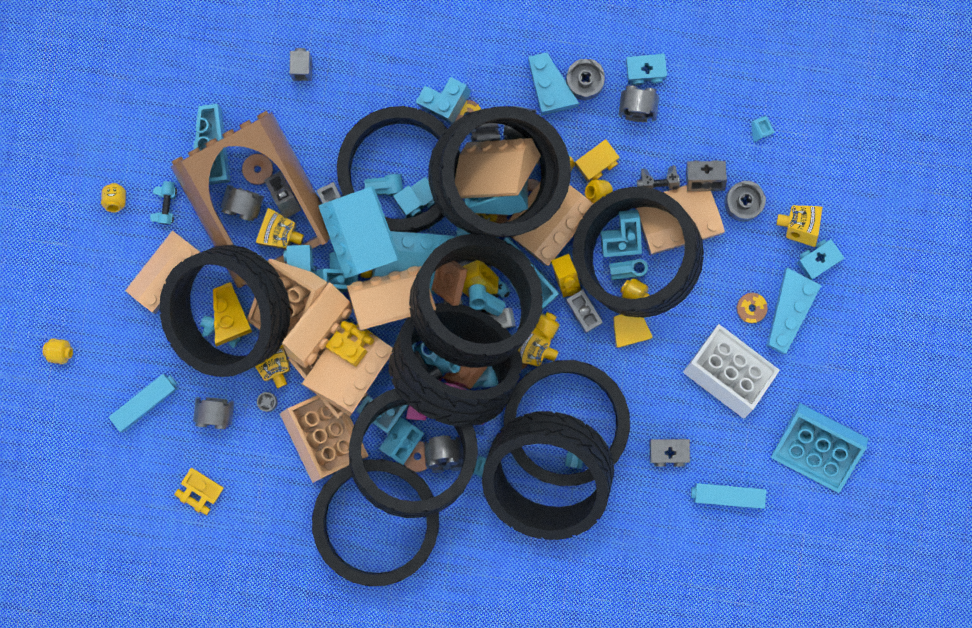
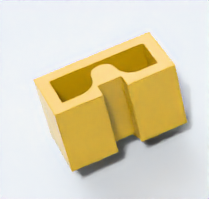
(597, 160)
(566, 275)

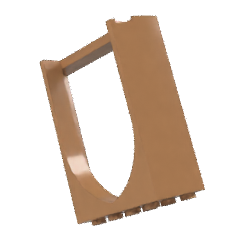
(267, 138)

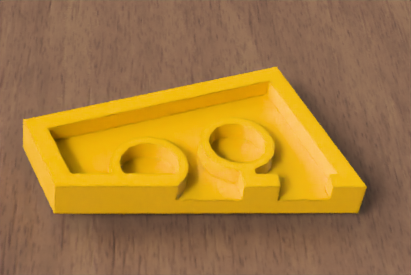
(228, 315)

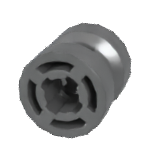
(264, 401)

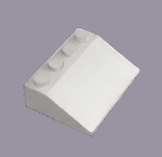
(731, 371)

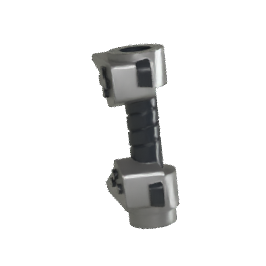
(672, 180)

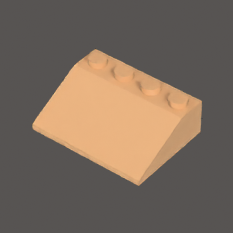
(495, 167)
(663, 230)
(553, 235)
(302, 291)
(383, 298)
(344, 383)
(319, 437)

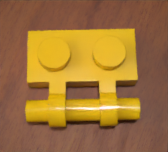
(347, 349)
(201, 485)

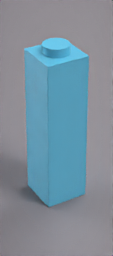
(143, 402)
(729, 495)

